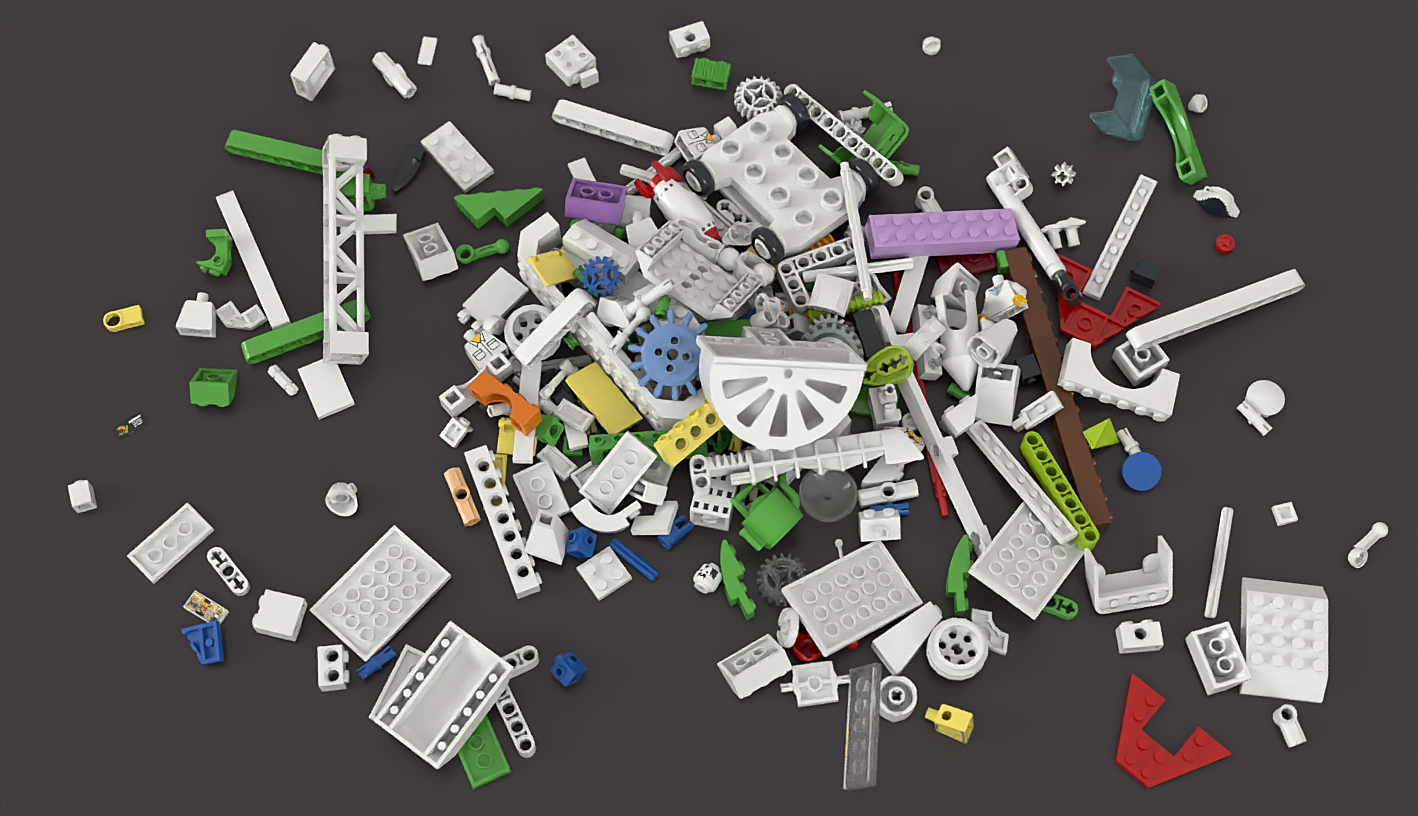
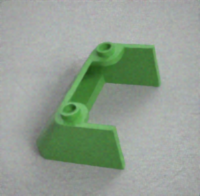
(884, 135)

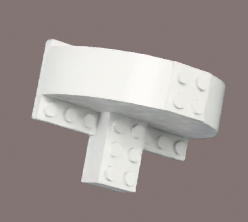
(778, 388)

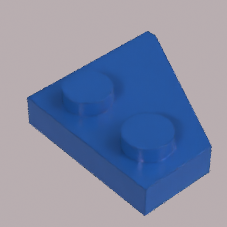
(206, 641)

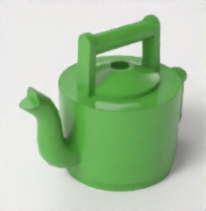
(769, 514)

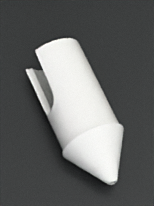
(956, 356)

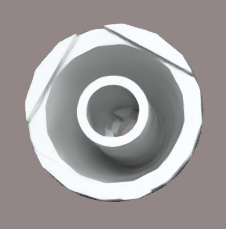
(992, 343)

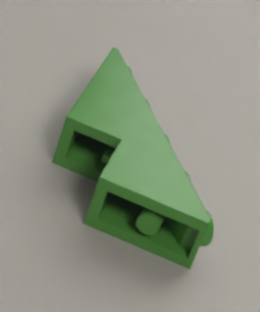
(506, 205)

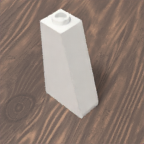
(906, 638)

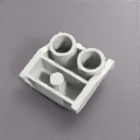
(831, 294)

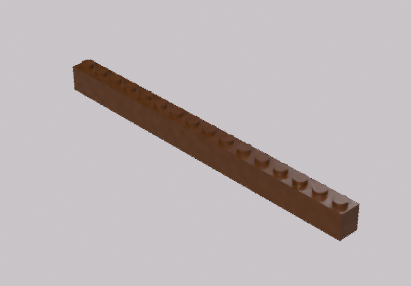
(1065, 422)

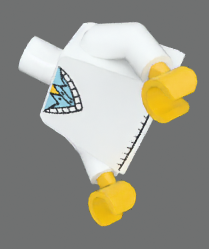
(1003, 300)

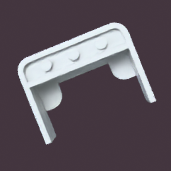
(1131, 588)

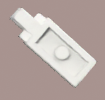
(1038, 411)

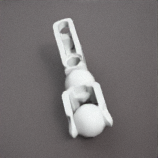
(727, 258)

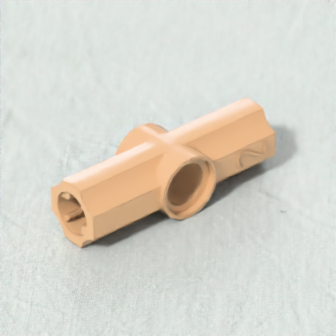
(465, 506)

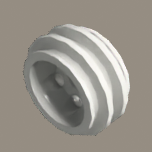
(526, 315)
(950, 668)

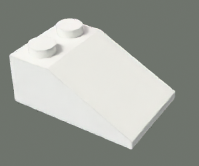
(431, 251)

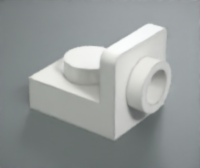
(456, 430)

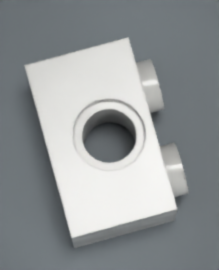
(680, 39)
(1129, 643)

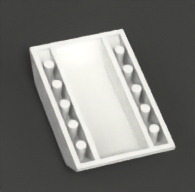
(1284, 639)
(445, 696)

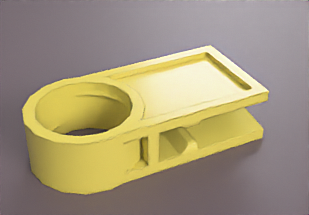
(129, 318)

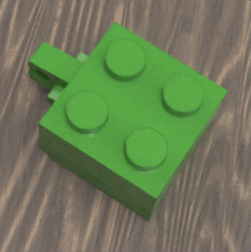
(370, 192)

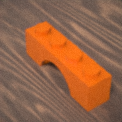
(489, 390)

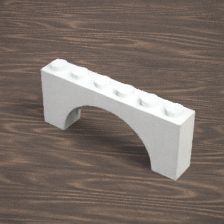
(1082, 376)

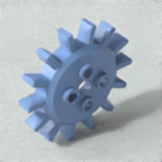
(656, 365)

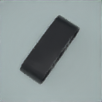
(867, 332)

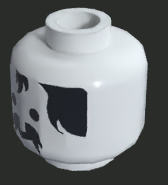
(707, 578)

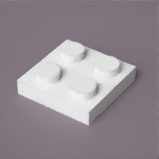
(604, 573)

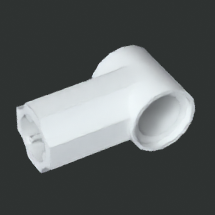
(928, 205)
(1290, 728)

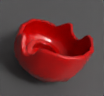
(805, 648)

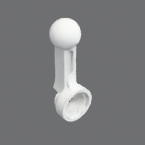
(1359, 555)

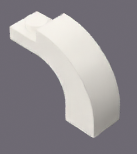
(603, 523)

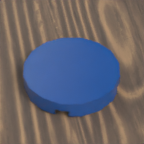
(1141, 471)

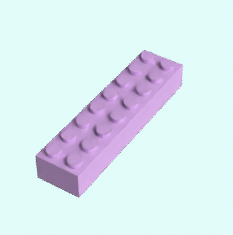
(941, 233)

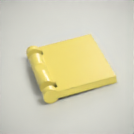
(553, 267)

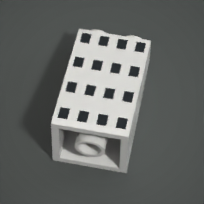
(714, 508)

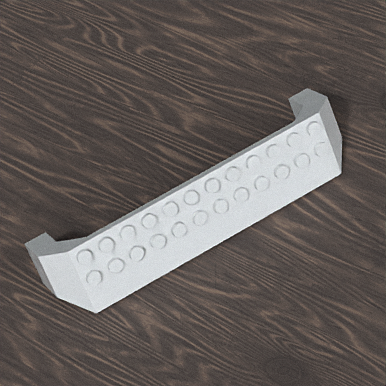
(661, 414)

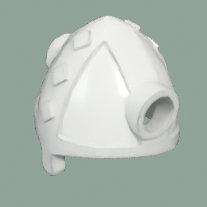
(342, 499)

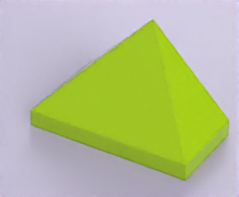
(1101, 435)

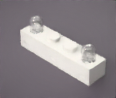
(927, 366)

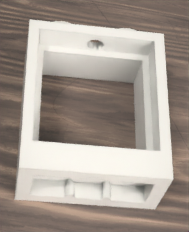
(312, 71)

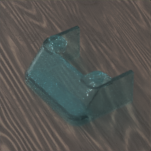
(1132, 101)

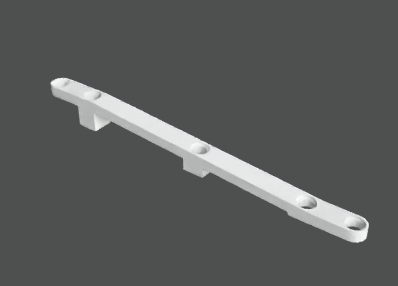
(940, 448)

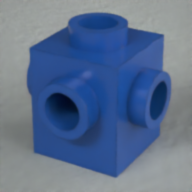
(580, 543)
(567, 668)

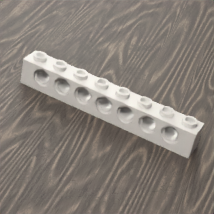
(482, 457)

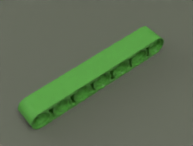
(275, 151)
(293, 335)

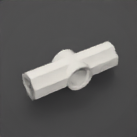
(394, 74)
(900, 491)

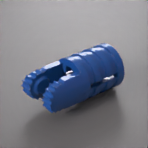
(675, 533)

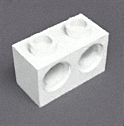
(327, 668)

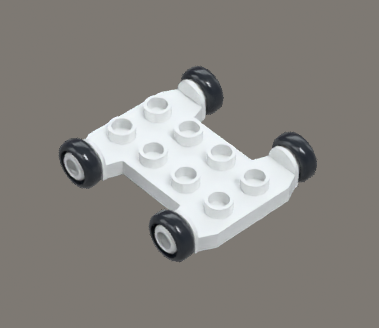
(779, 181)

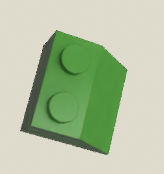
(213, 386)

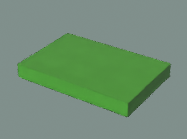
(483, 756)

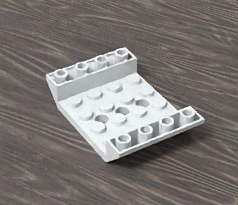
(698, 281)

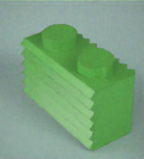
(711, 73)

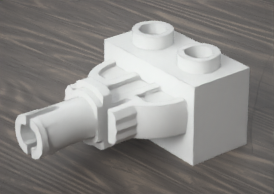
(883, 406)

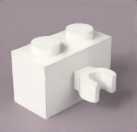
(926, 339)
(879, 525)

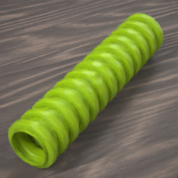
(856, 303)

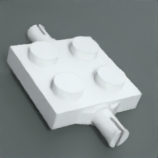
(815, 683)

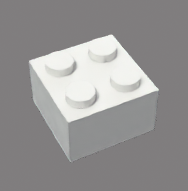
(1139, 364)

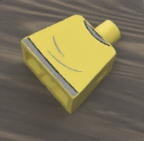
(952, 722)

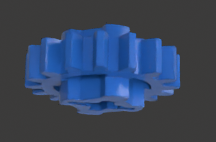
(611, 283)

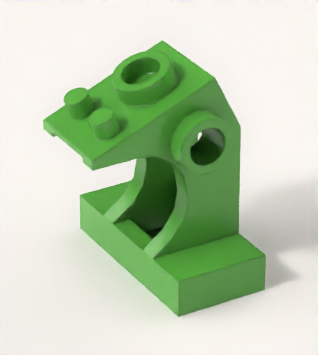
(222, 241)

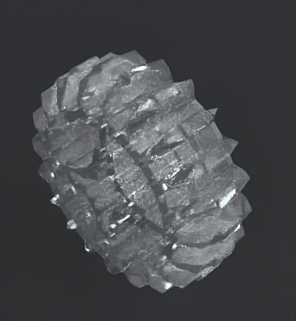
(776, 574)

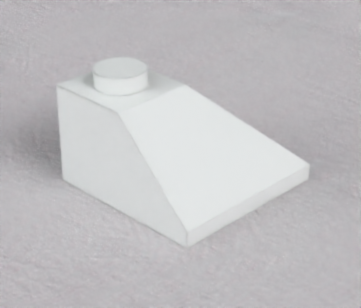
(952, 287)

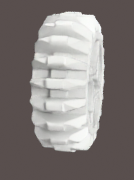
(754, 91)

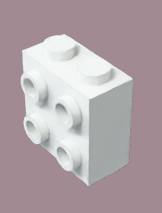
(570, 60)
(279, 615)

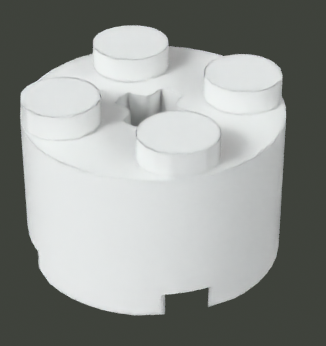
(905, 690)

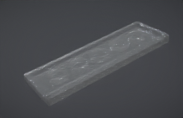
(862, 727)

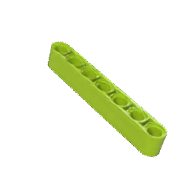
(1056, 482)

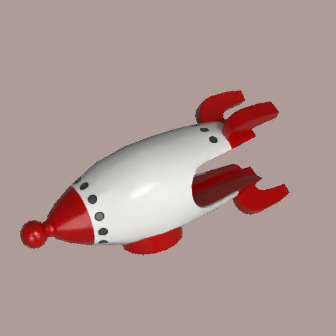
(676, 199)

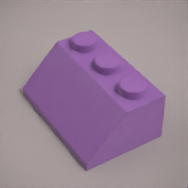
(595, 201)

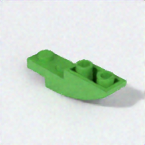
(958, 570)
(732, 573)

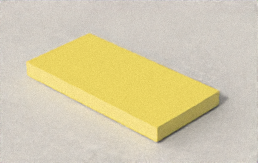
(603, 399)

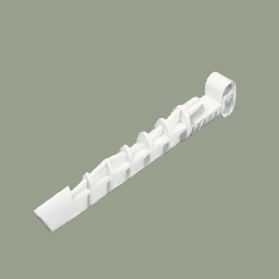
(821, 454)

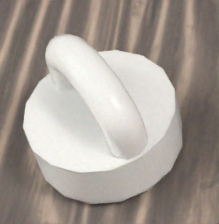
(931, 45)
(1198, 103)

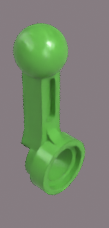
(501, 246)

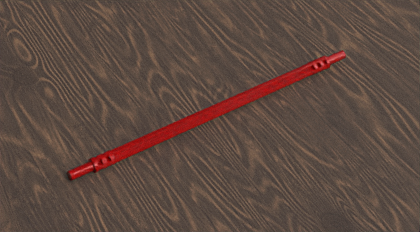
(939, 488)

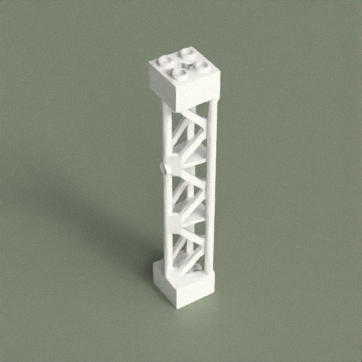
(344, 155)

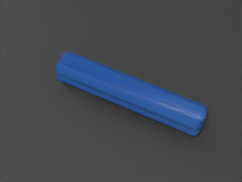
(634, 559)

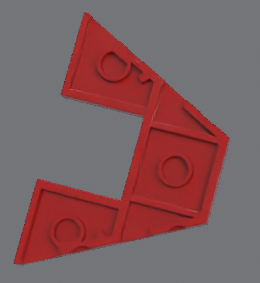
(1092, 324)
(1145, 757)

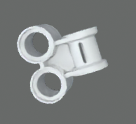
(769, 314)

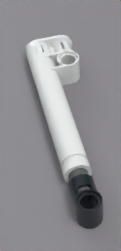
(1006, 189)

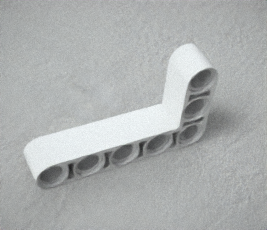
(810, 260)
(555, 326)
(508, 700)

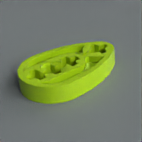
(893, 376)

